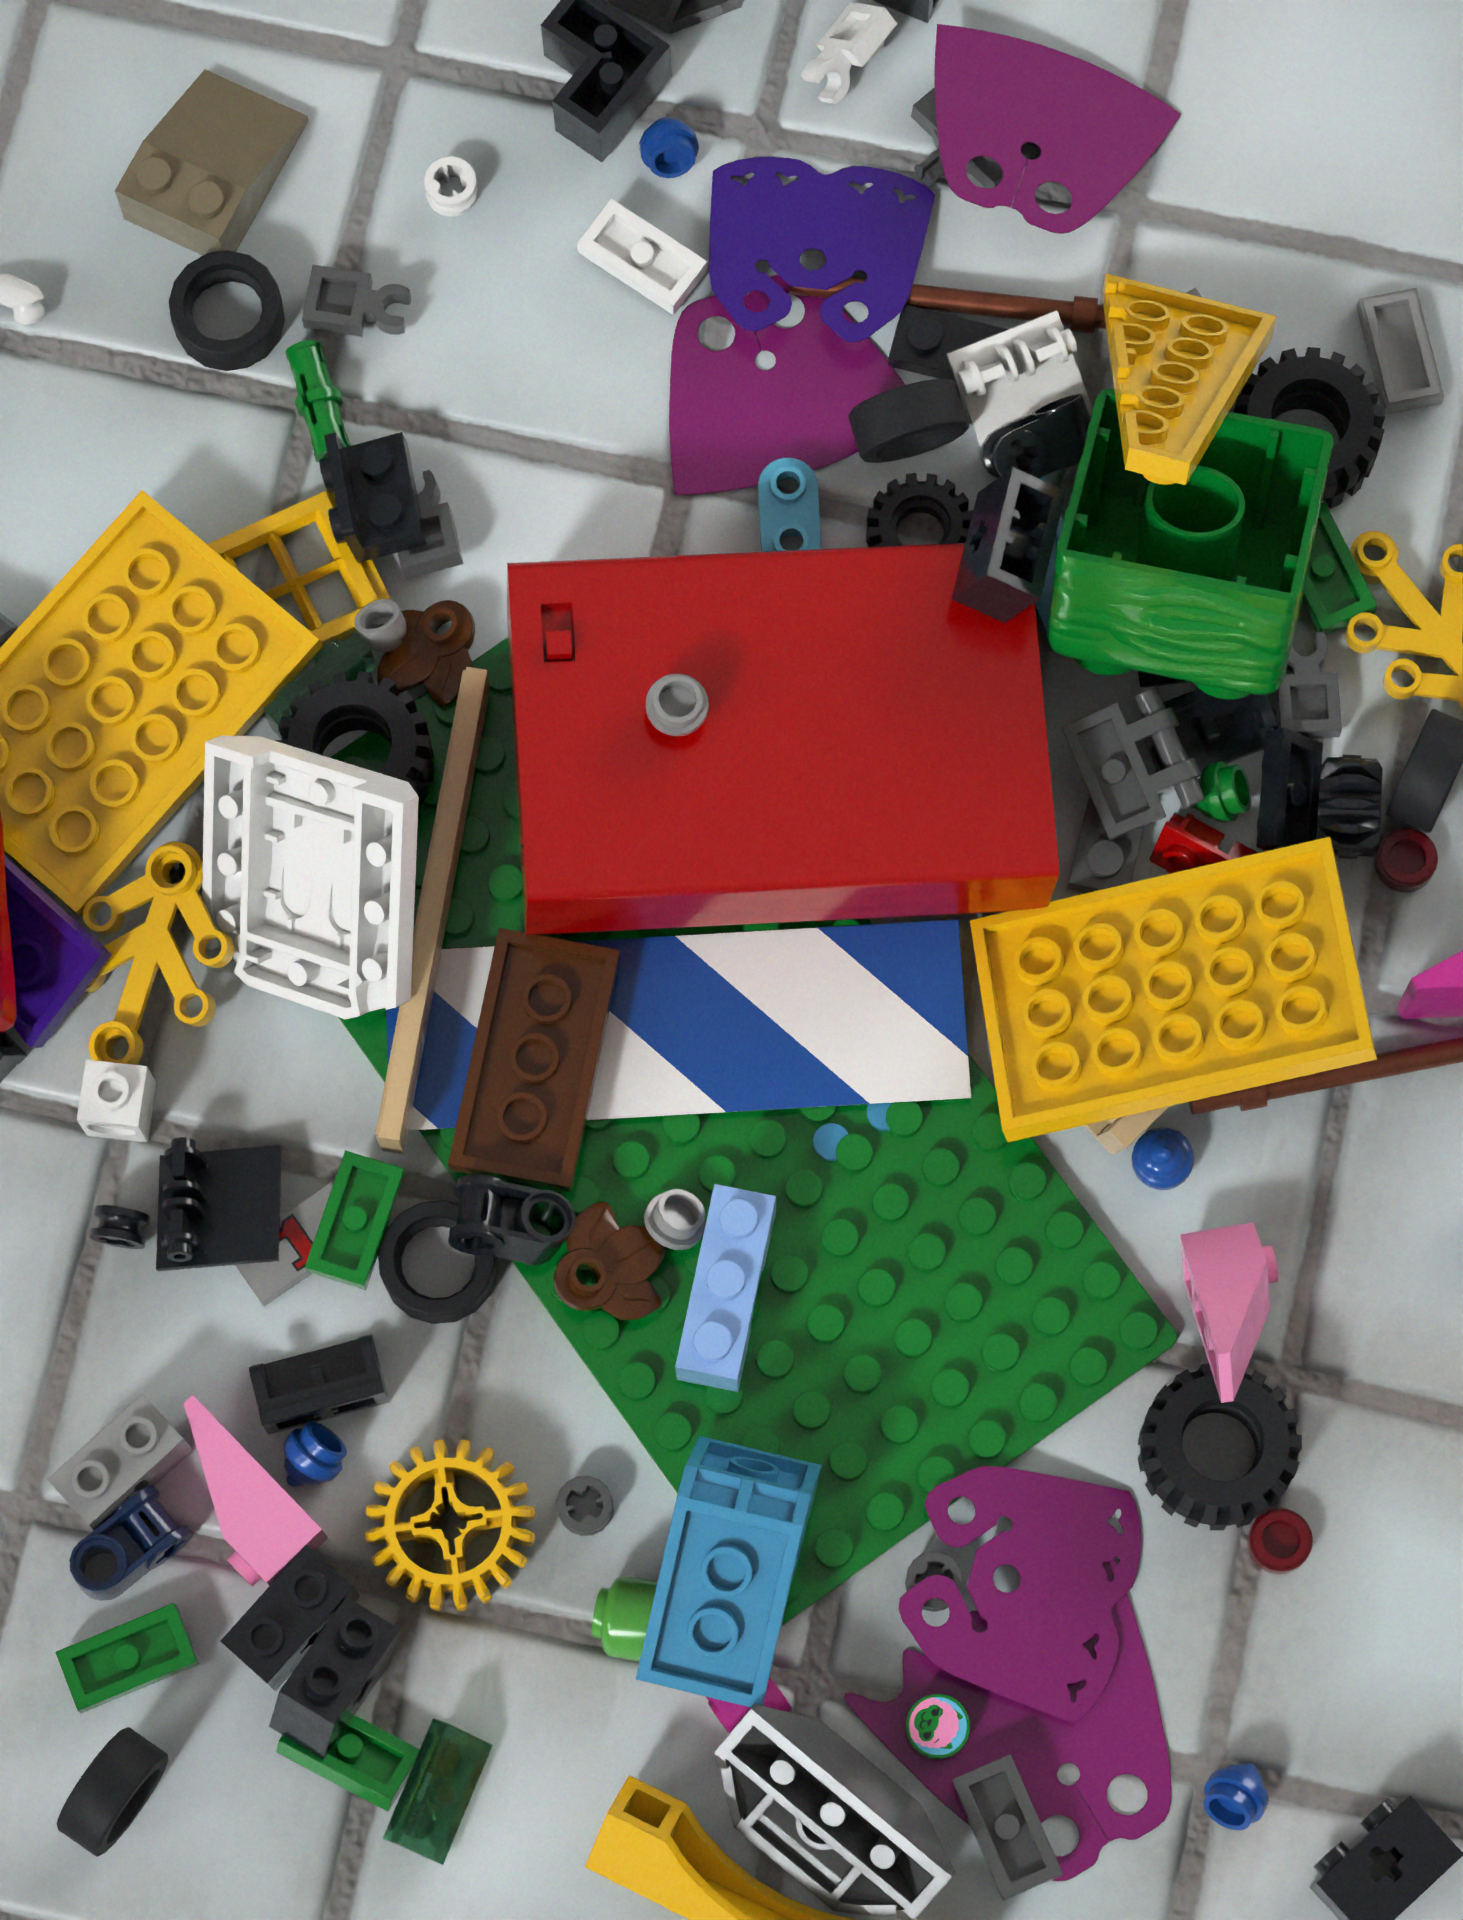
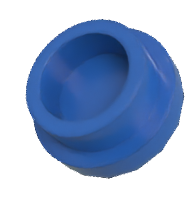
(669, 147)
(1162, 1158)
(312, 1455)
(1235, 1796)

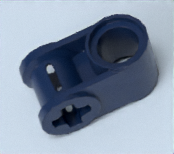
(131, 1543)

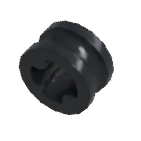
(120, 1227)

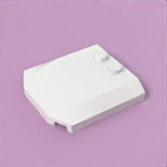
(310, 874)

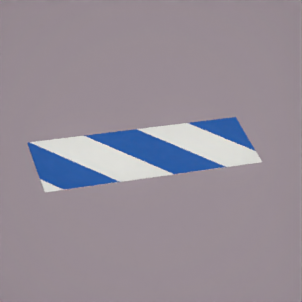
(741, 1022)

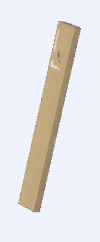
(433, 909)

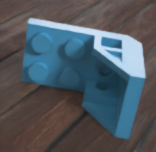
(727, 1571)

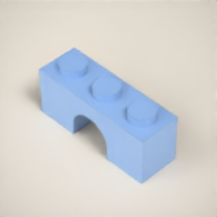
(725, 1288)

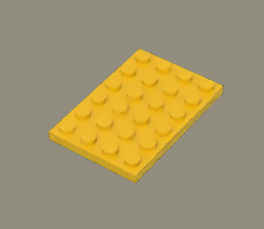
(120, 690)
(1171, 990)

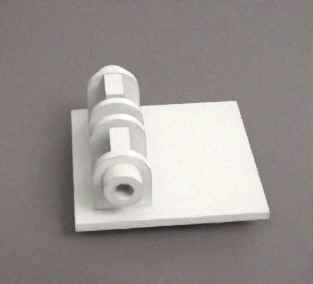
(1017, 374)

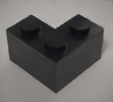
(613, 69)

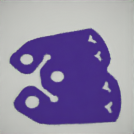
(820, 213)

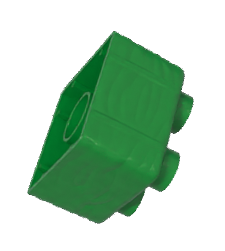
(1192, 574)

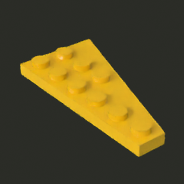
(1176, 371)

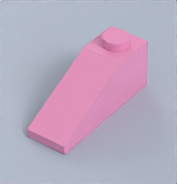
(1229, 1296)
(250, 1506)

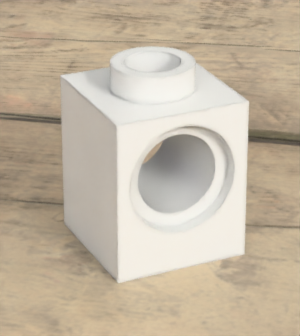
(116, 1101)

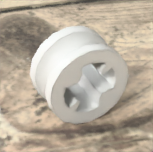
(443, 169)

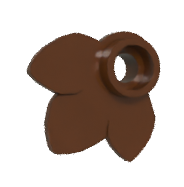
(429, 656)
(618, 1260)

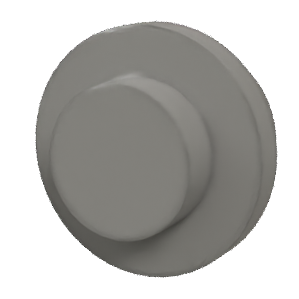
(677, 704)
(675, 1219)

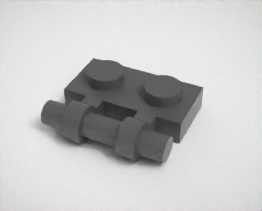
(1114, 768)

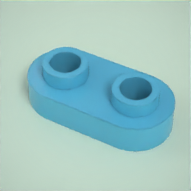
(788, 513)

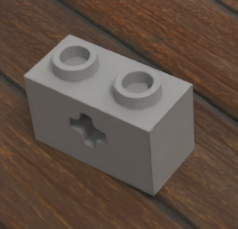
(120, 1461)

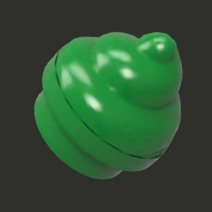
(1225, 792)

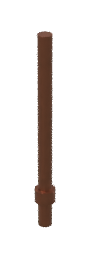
(1082, 314)
(1386, 1065)

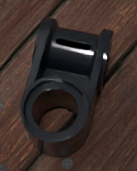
(1049, 437)
(500, 1223)

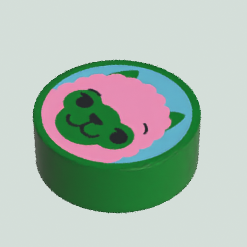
(937, 1727)

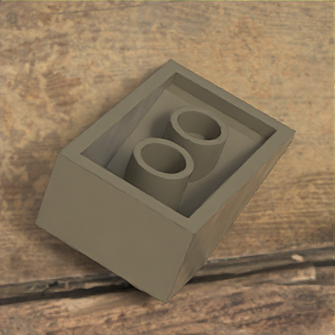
(209, 165)

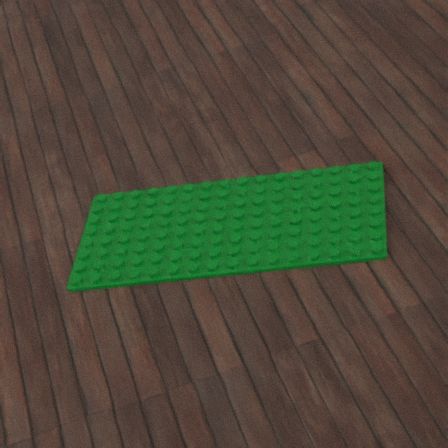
(915, 1296)

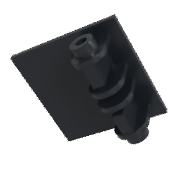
(218, 1206)

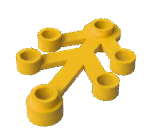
(1435, 634)
(154, 946)

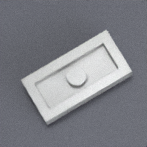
(642, 256)

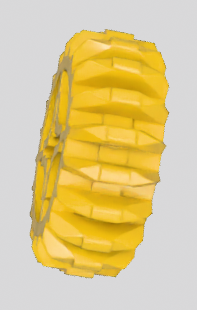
(422, 1526)

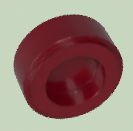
(1406, 860)
(1279, 1541)

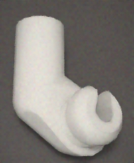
(22, 298)

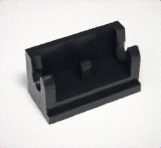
(1217, 727)
(318, 1385)

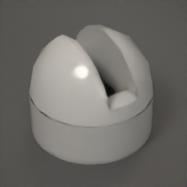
(381, 625)

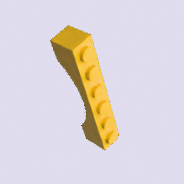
(666, 1856)

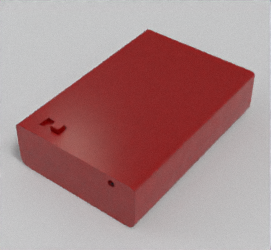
(850, 759)

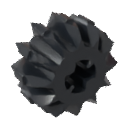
(1350, 805)

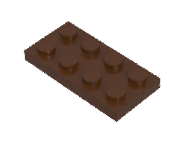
(534, 1060)

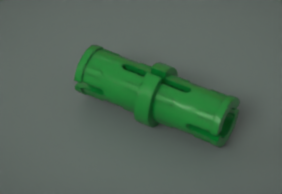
(317, 397)

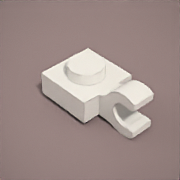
(850, 41)

